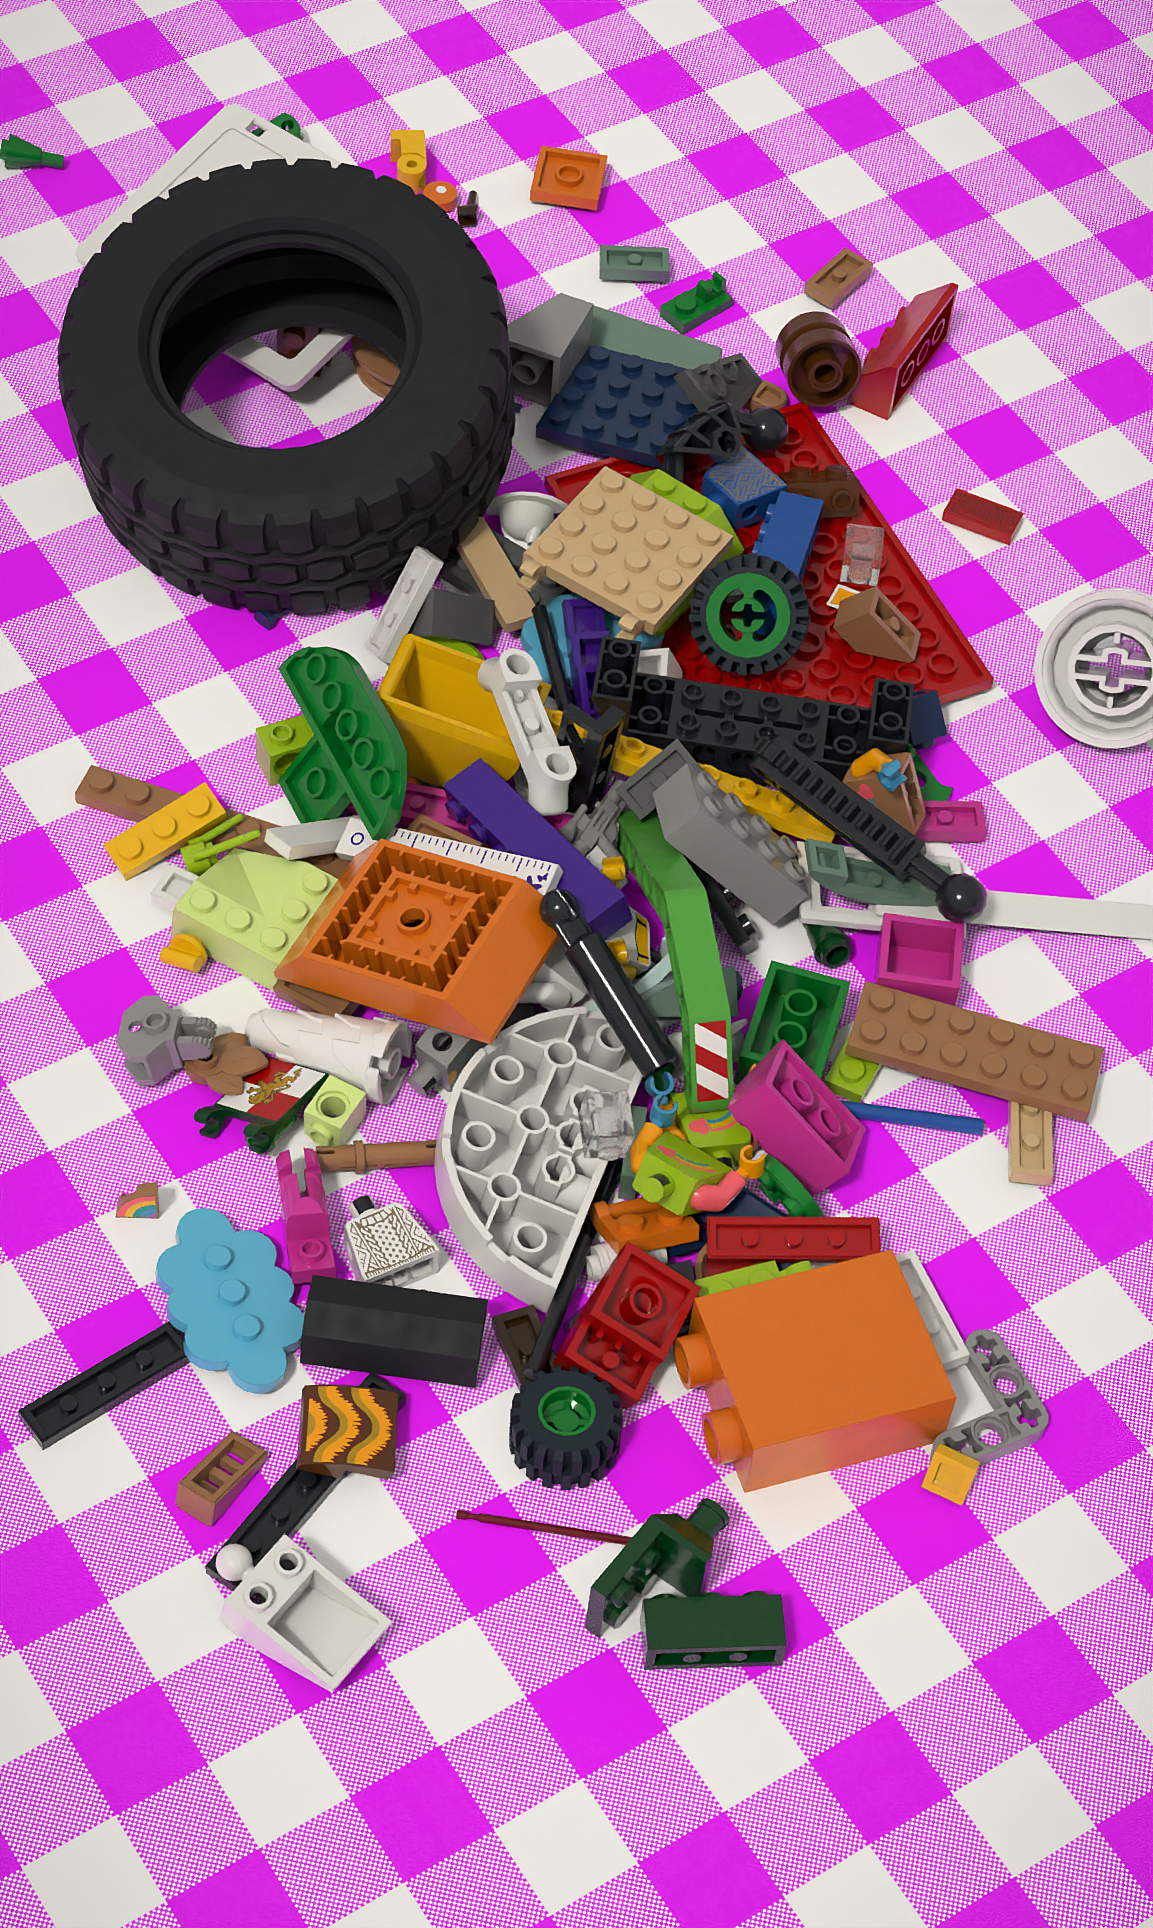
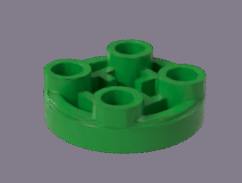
(782, 1185)

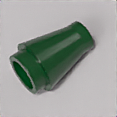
(828, 944)

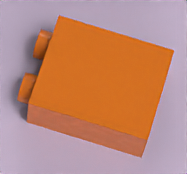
(814, 1371)

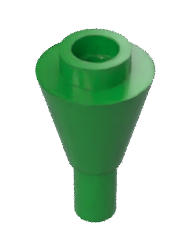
(22, 153)

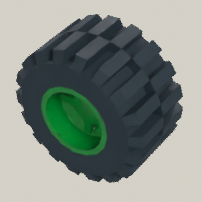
(565, 1427)

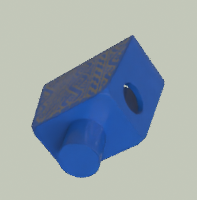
(742, 488)

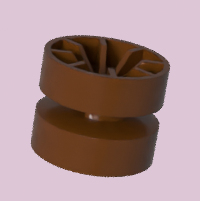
(818, 359)

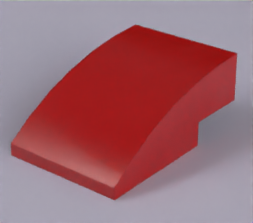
(629, 1323)

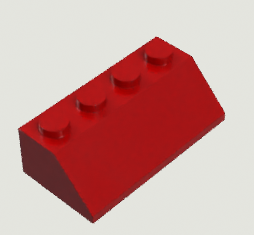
(905, 351)

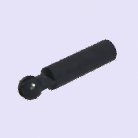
(608, 984)

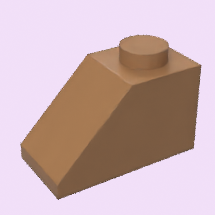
(876, 626)

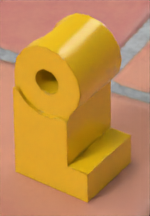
(409, 152)

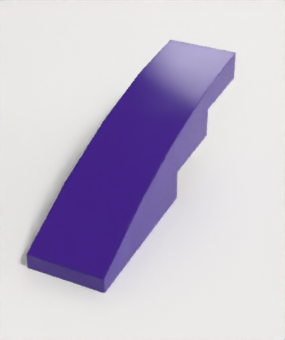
(583, 634)

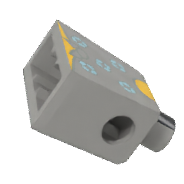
(441, 1059)

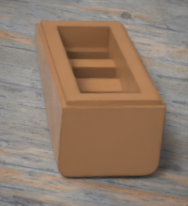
(205, 1500)

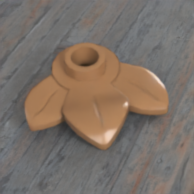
(227, 1064)

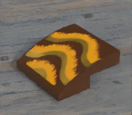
(347, 1430)

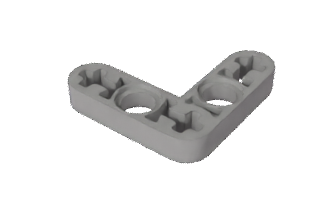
(1006, 1411)

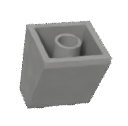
(548, 346)

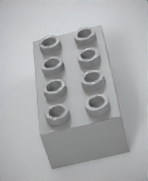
(730, 843)

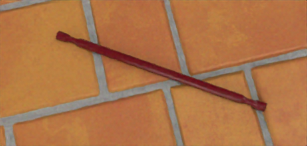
(543, 1527)

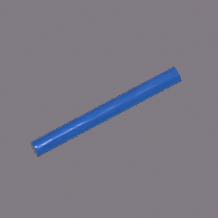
(915, 1118)

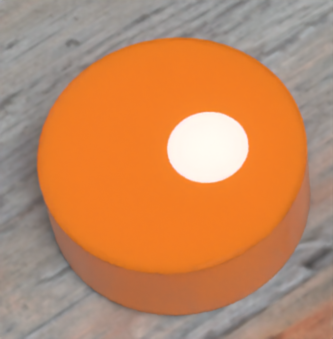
(442, 194)

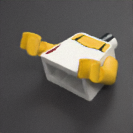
(632, 941)

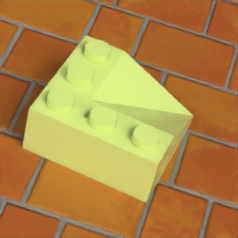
(251, 910)

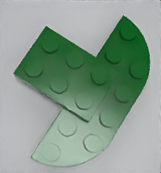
(353, 747)

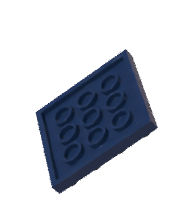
(617, 407)

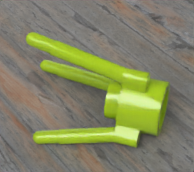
(201, 855)

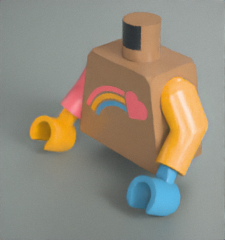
(889, 785)

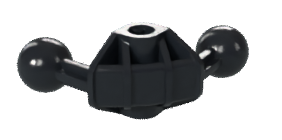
(716, 437)

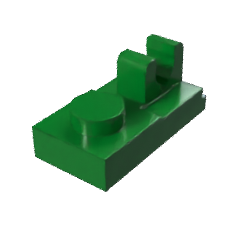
(697, 305)

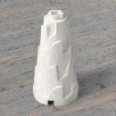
(342, 1045)

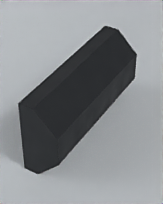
(393, 1331)

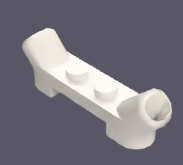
(546, 765)

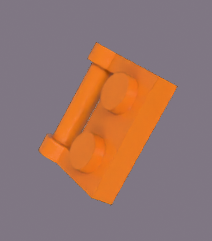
(642, 1224)

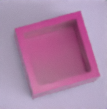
(920, 956)

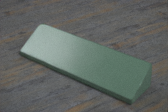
(649, 341)

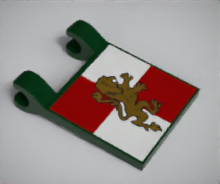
(266, 1102)

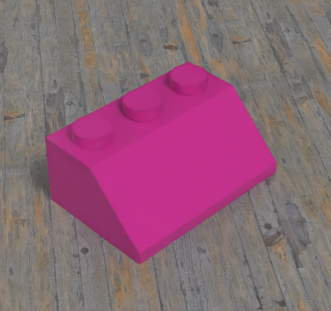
(797, 1119)

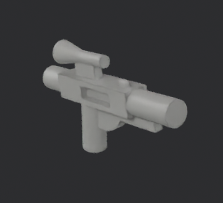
(598, 827)

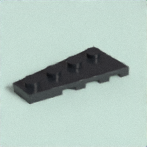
(721, 899)

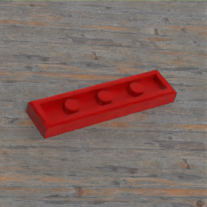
(791, 1239)

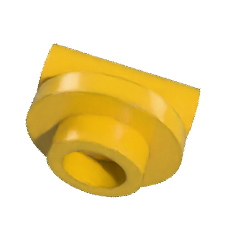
(185, 953)

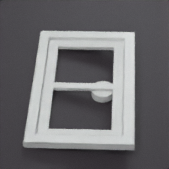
(813, 913)

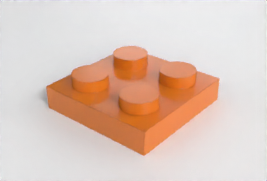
(568, 178)

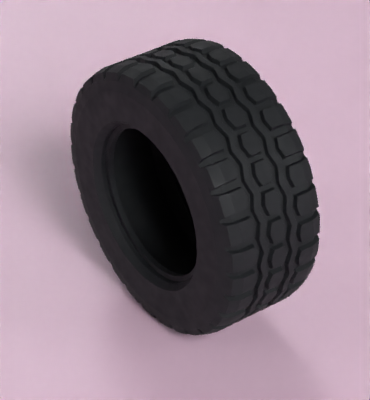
(262, 257)

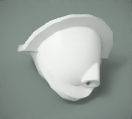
(525, 514)

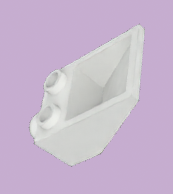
(304, 1612)

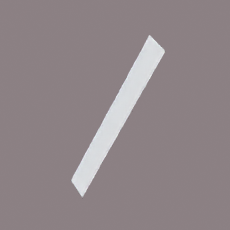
(1051, 914)

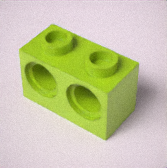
(280, 744)

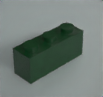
(712, 1631)

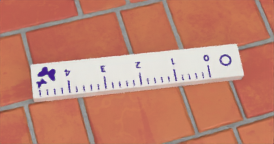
(539, 874)

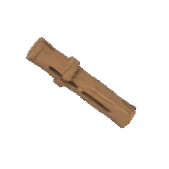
(374, 1156)

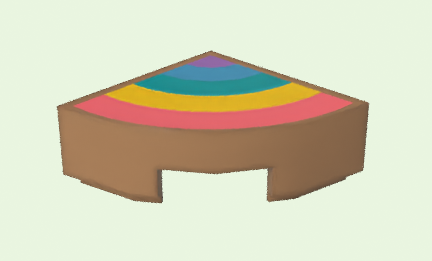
(139, 1204)

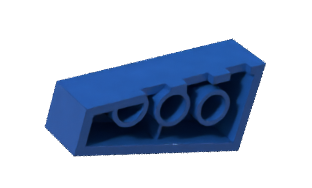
(789, 538)

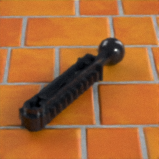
(864, 826)

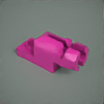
(305, 1219)

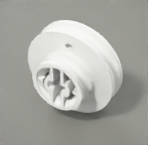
(1066, 682)

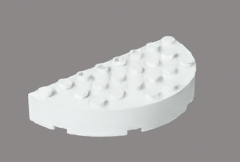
(514, 1147)

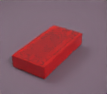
(982, 516)

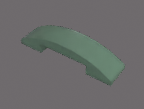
(863, 879)

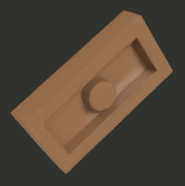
(838, 278)

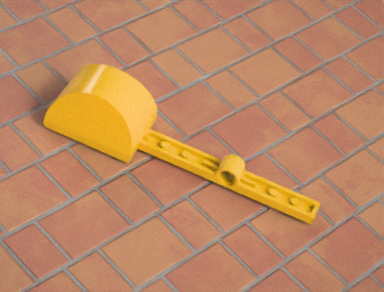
(454, 722)

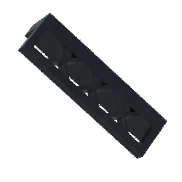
(594, 753)

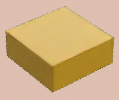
(950, 1474)

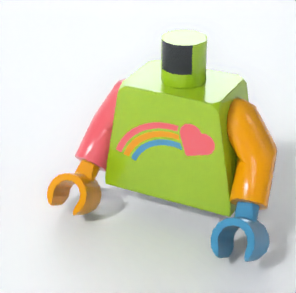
(711, 1132)
(681, 1174)

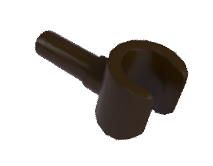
(467, 213)

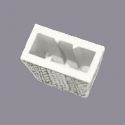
(388, 1245)

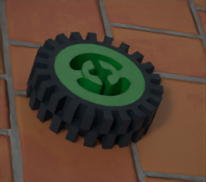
(749, 653)

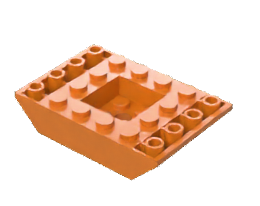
(451, 971)

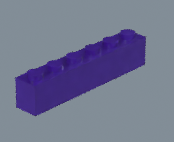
(511, 825)

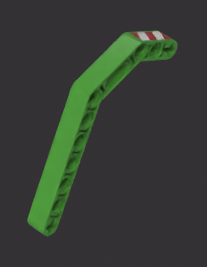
(694, 958)

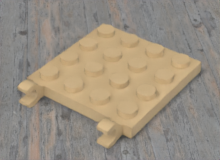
(625, 552)

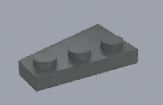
(723, 381)

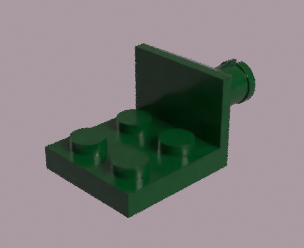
(663, 1547)

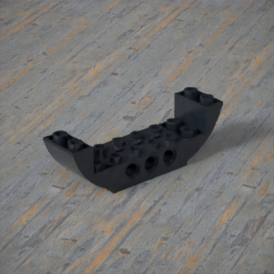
(725, 722)

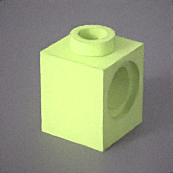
(339, 1099)

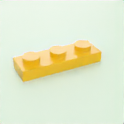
(165, 831)

